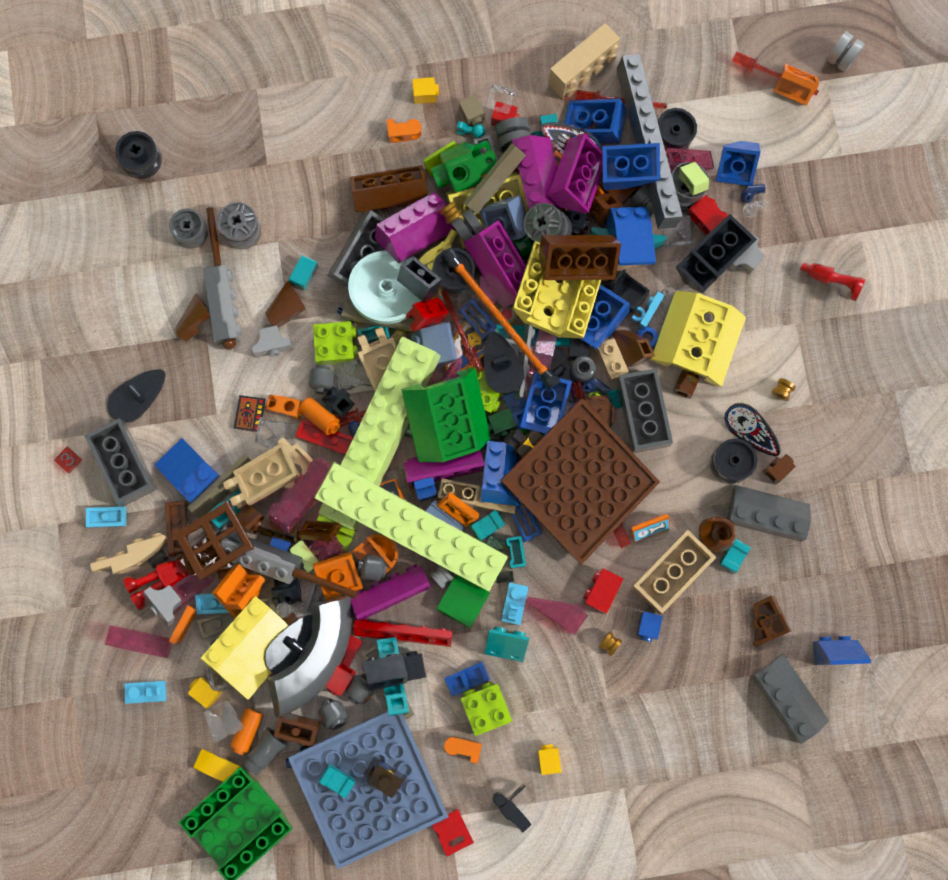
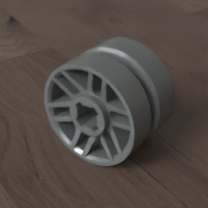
(511, 129)
(469, 227)
(188, 228)

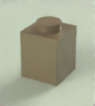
(472, 110)

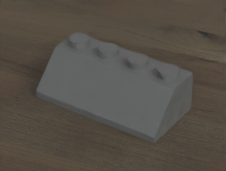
(358, 245)
(769, 513)
(790, 699)

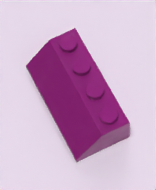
(537, 169)
(577, 175)
(413, 228)
(497, 262)
(449, 469)
(390, 593)

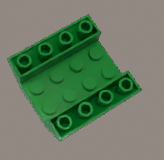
(447, 417)
(237, 824)

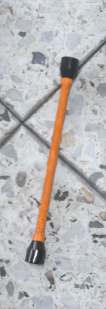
(453, 260)

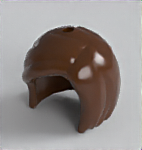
(717, 534)

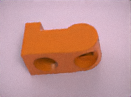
(404, 131)
(284, 406)
(462, 746)

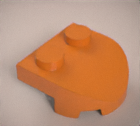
(380, 546)

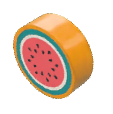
(508, 314)

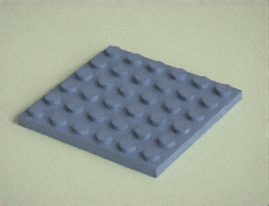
(367, 816)

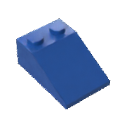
(606, 113)
(630, 165)
(634, 230)
(605, 317)
(544, 406)
(187, 470)
(839, 651)

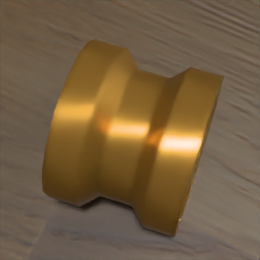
(450, 212)
(783, 389)
(610, 643)

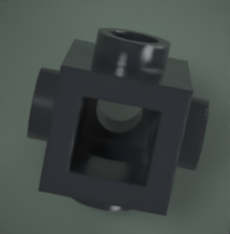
(578, 222)
(337, 401)
(287, 593)

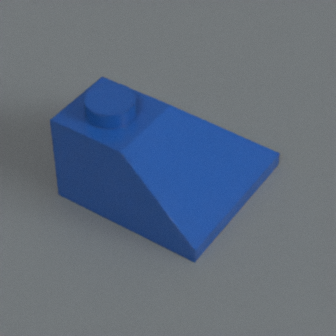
(738, 163)

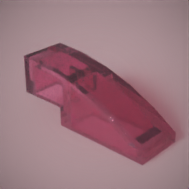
(189, 587)

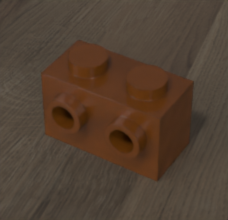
(297, 729)

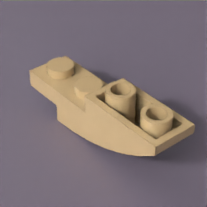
(471, 496)
(137, 554)

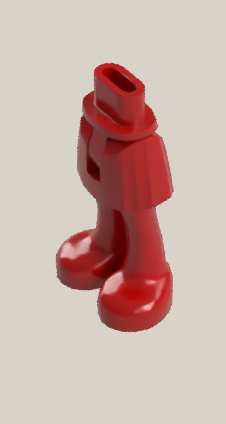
(826, 275)
(169, 574)

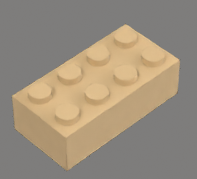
(584, 61)
(673, 572)

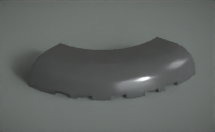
(318, 661)

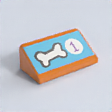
(650, 528)

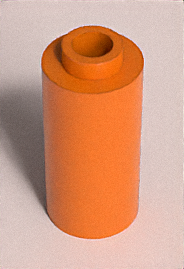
(319, 416)
(244, 738)

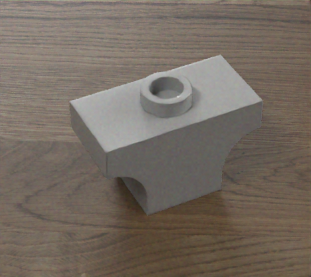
(749, 259)
(271, 343)
(163, 603)

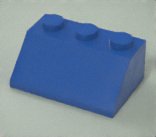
(498, 462)

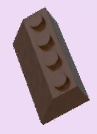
(388, 188)
(579, 257)

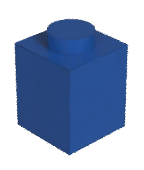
(649, 626)

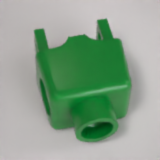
(470, 165)

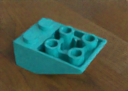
(506, 645)

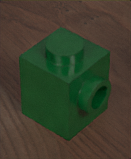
(501, 423)

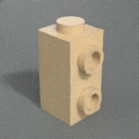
(611, 360)

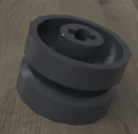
(677, 128)
(138, 154)
(450, 281)
(744, 459)

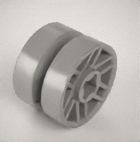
(845, 51)

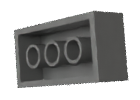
(644, 411)
(121, 462)

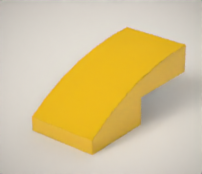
(214, 765)

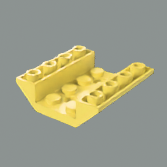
(568, 301)
(687, 329)

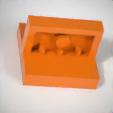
(796, 84)
(340, 570)
(238, 589)

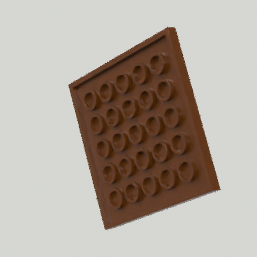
(580, 481)

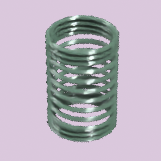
(497, 542)

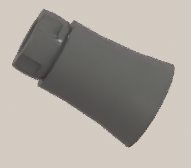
(264, 751)

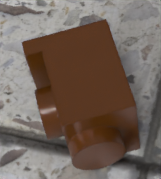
(601, 206)
(779, 468)

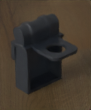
(628, 289)
(510, 810)

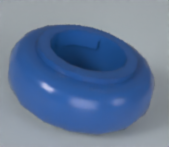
(652, 332)

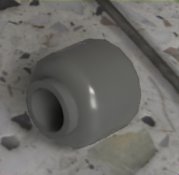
(585, 363)
(321, 379)
(372, 567)
(358, 691)
(333, 714)

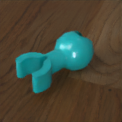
(477, 130)

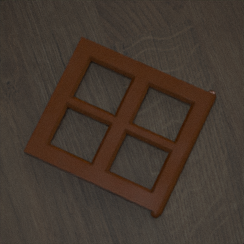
(214, 540)

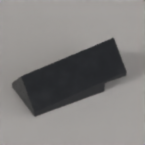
(715, 254)

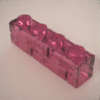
(300, 497)

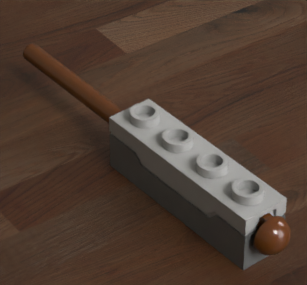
(221, 294)
(277, 564)

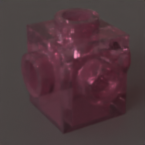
(326, 549)

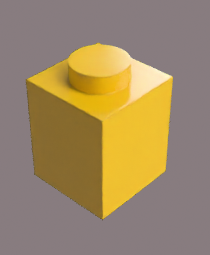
(425, 90)
(203, 693)
(549, 759)

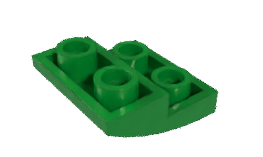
(463, 601)

